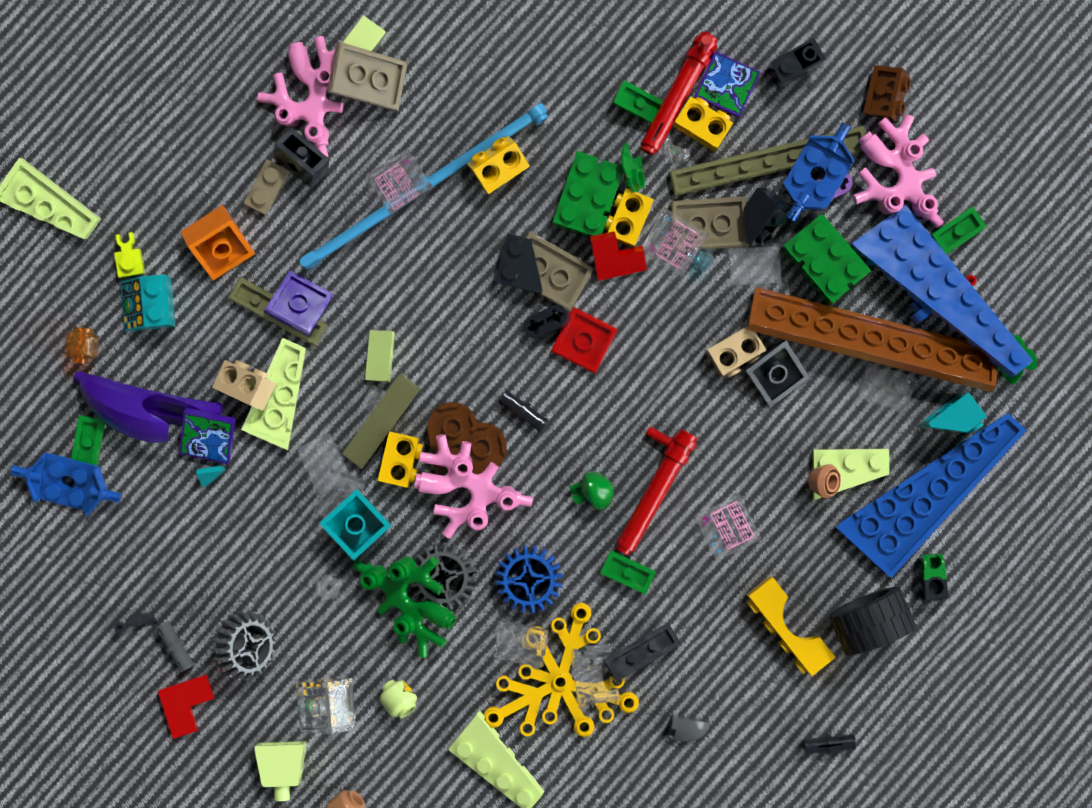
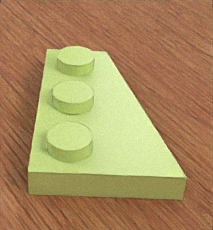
(854, 465)

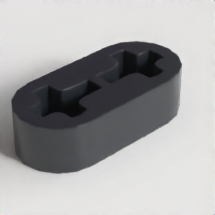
(544, 316)

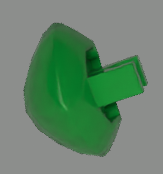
(595, 489)

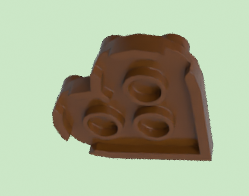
(461, 425)

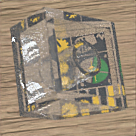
(326, 705)

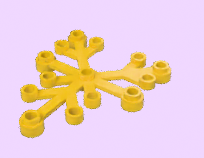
(532, 696)

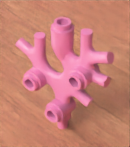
(317, 104)
(901, 160)
(480, 486)

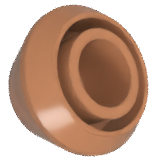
(825, 480)

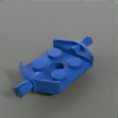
(832, 158)
(47, 482)

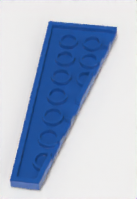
(923, 269)
(907, 514)

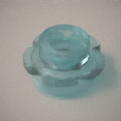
(702, 260)

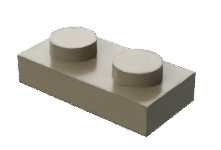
(266, 187)

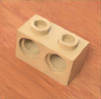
(733, 346)
(244, 385)

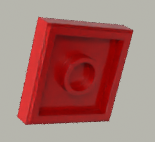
(584, 340)

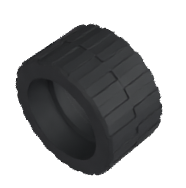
(872, 621)

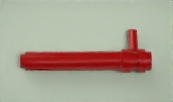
(696, 60)
(675, 457)

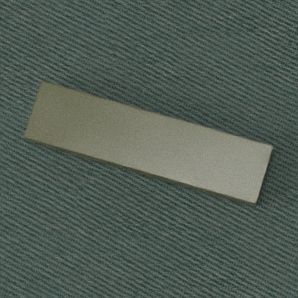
(256, 300)
(381, 420)

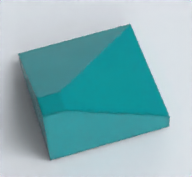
(209, 474)

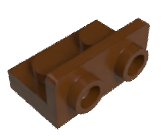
(887, 93)

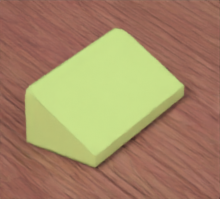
(364, 34)
(380, 355)

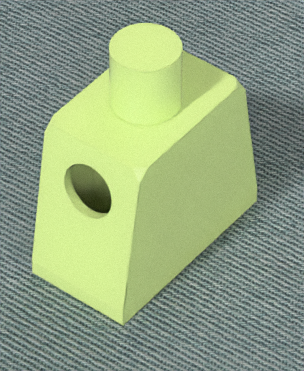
(280, 766)

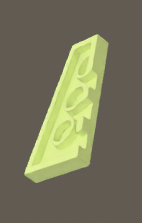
(39, 196)
(277, 419)
(491, 759)

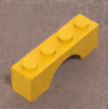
(810, 652)

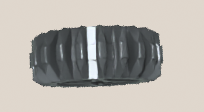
(464, 571)
(236, 642)

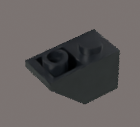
(795, 63)
(763, 215)

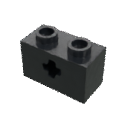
(301, 158)

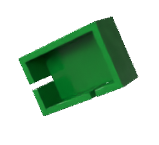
(587, 196)
(827, 258)

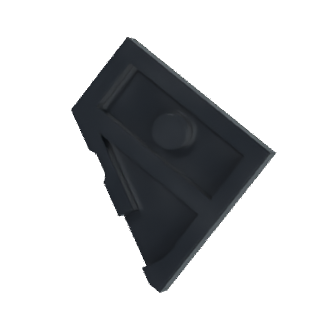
(519, 265)

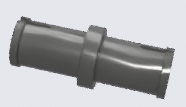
(174, 646)

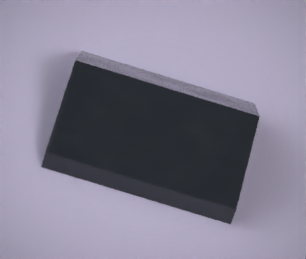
(776, 373)

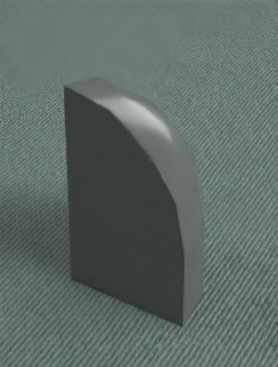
(687, 728)

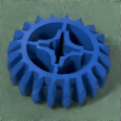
(531, 601)

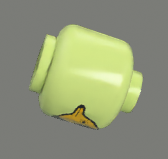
(398, 698)

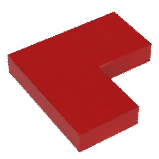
(612, 262)
(178, 702)

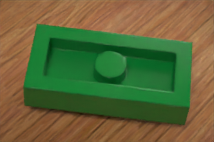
(636, 101)
(959, 230)
(88, 440)
(628, 572)

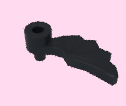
(134, 620)

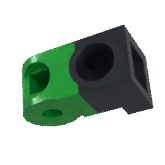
(933, 578)

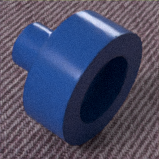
(920, 313)

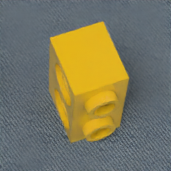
(699, 129)
(501, 170)
(634, 220)
(393, 458)

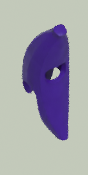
(136, 410)

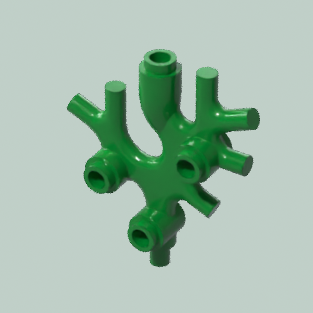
(395, 589)

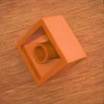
(217, 242)

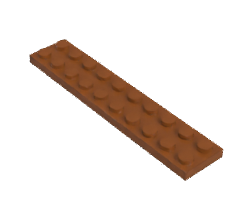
(871, 339)

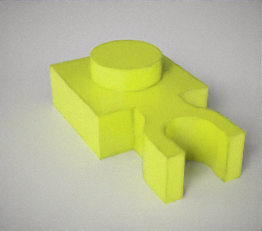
(129, 261)

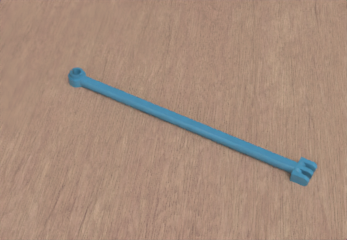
(537, 115)

